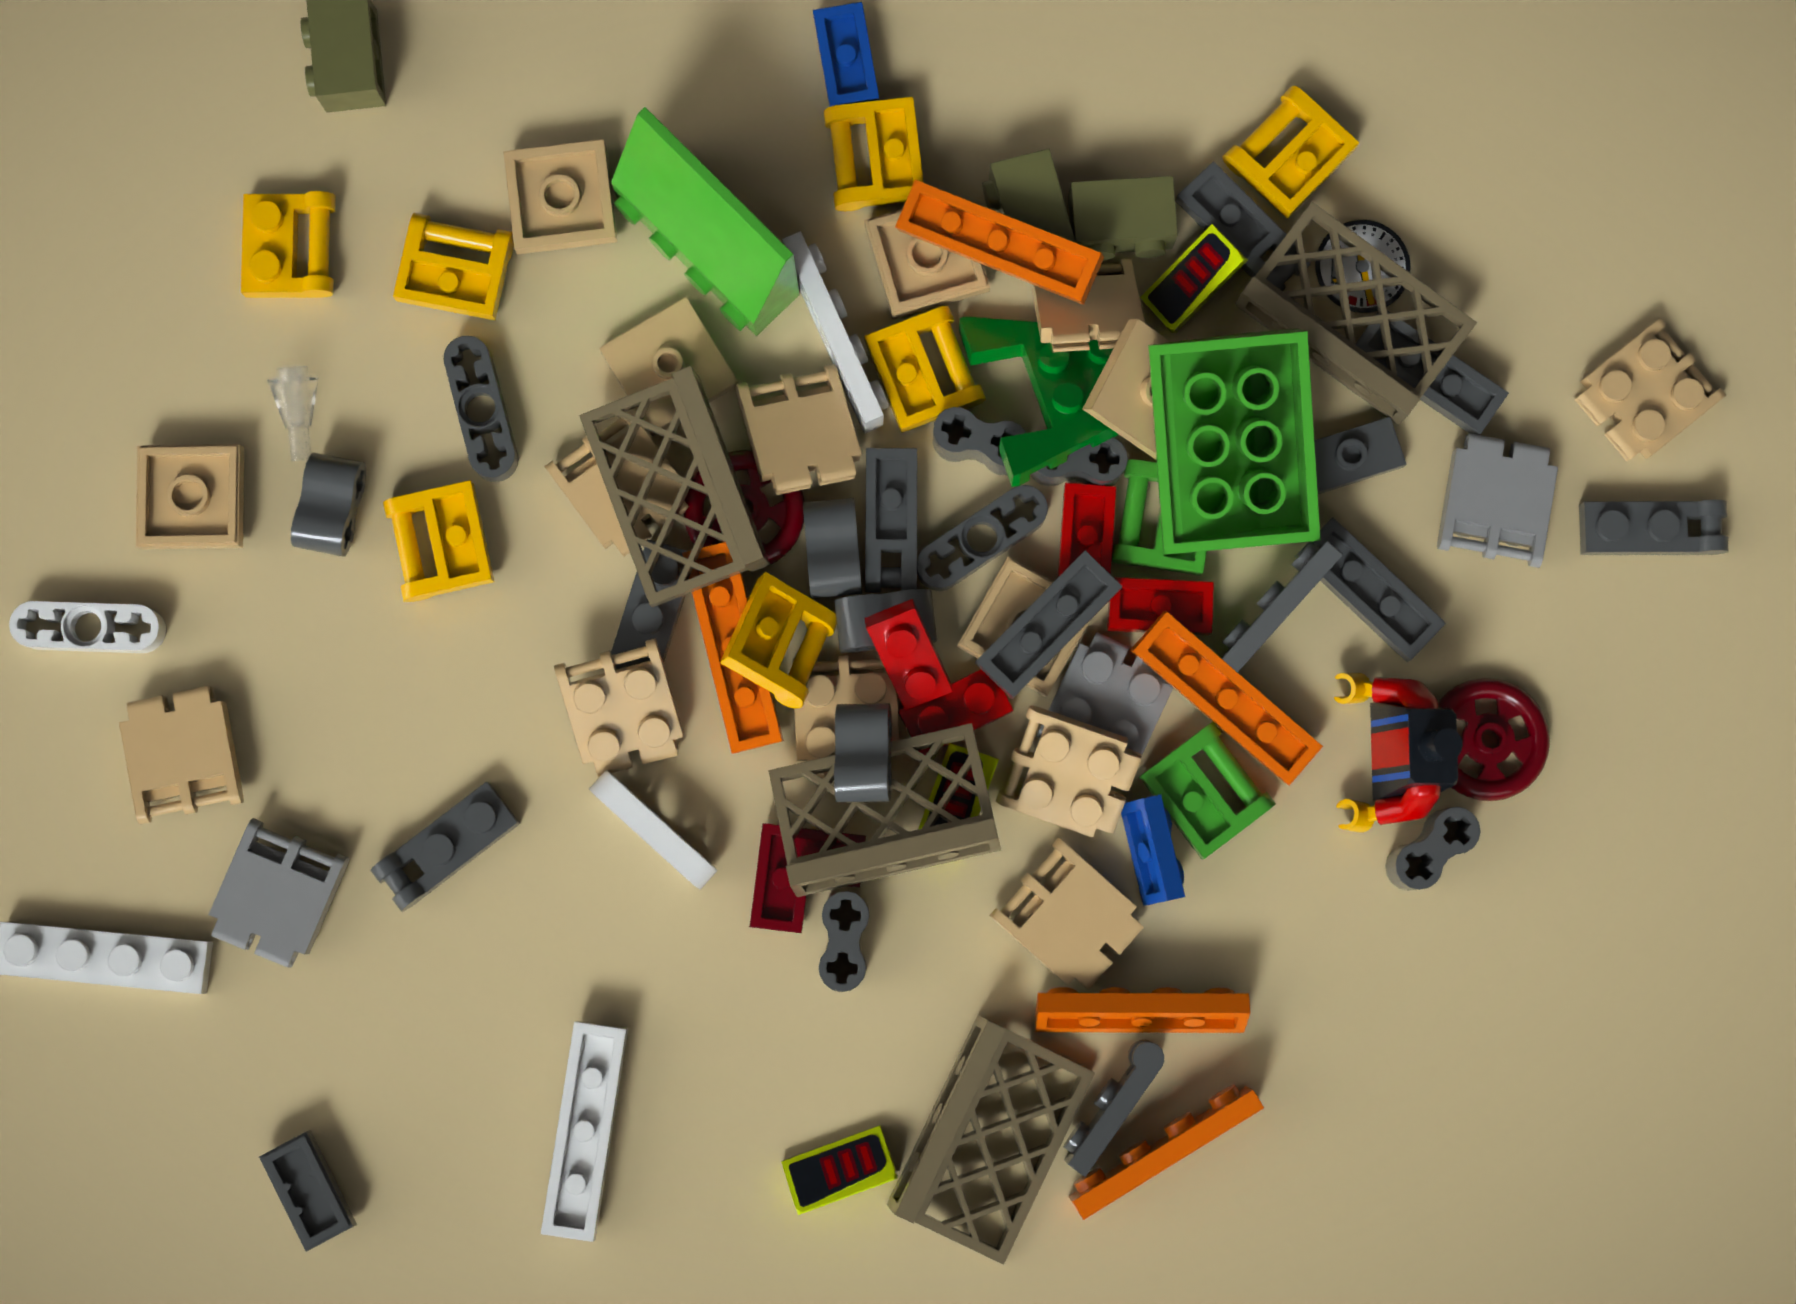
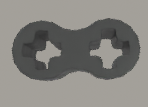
(978, 440)
(1080, 469)
(328, 504)
(832, 547)
(853, 609)
(863, 752)
(1433, 848)
(843, 941)

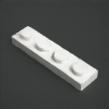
(844, 351)
(105, 957)
(584, 1131)

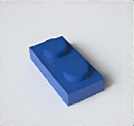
(845, 54)
(1152, 850)

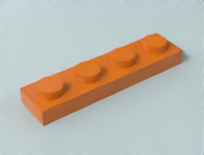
(999, 242)
(1226, 698)
(745, 706)
(1154, 1012)
(1183, 1137)

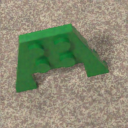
(1059, 383)

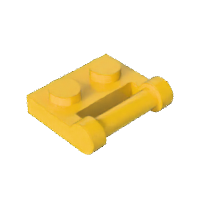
(891, 149)
(1302, 163)
(272, 245)
(449, 281)
(908, 373)
(455, 539)
(766, 633)

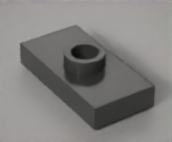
(1357, 455)
(308, 1190)

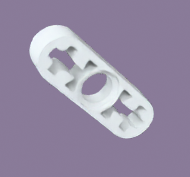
(50, 639)
(653, 829)

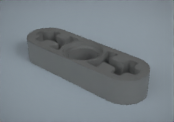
(477, 447)
(1006, 506)

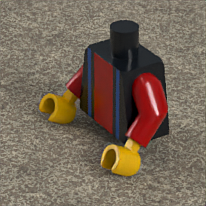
(1411, 750)

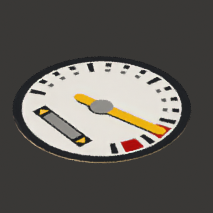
(1359, 269)

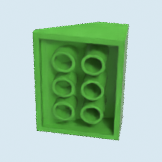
(703, 226)
(1235, 441)

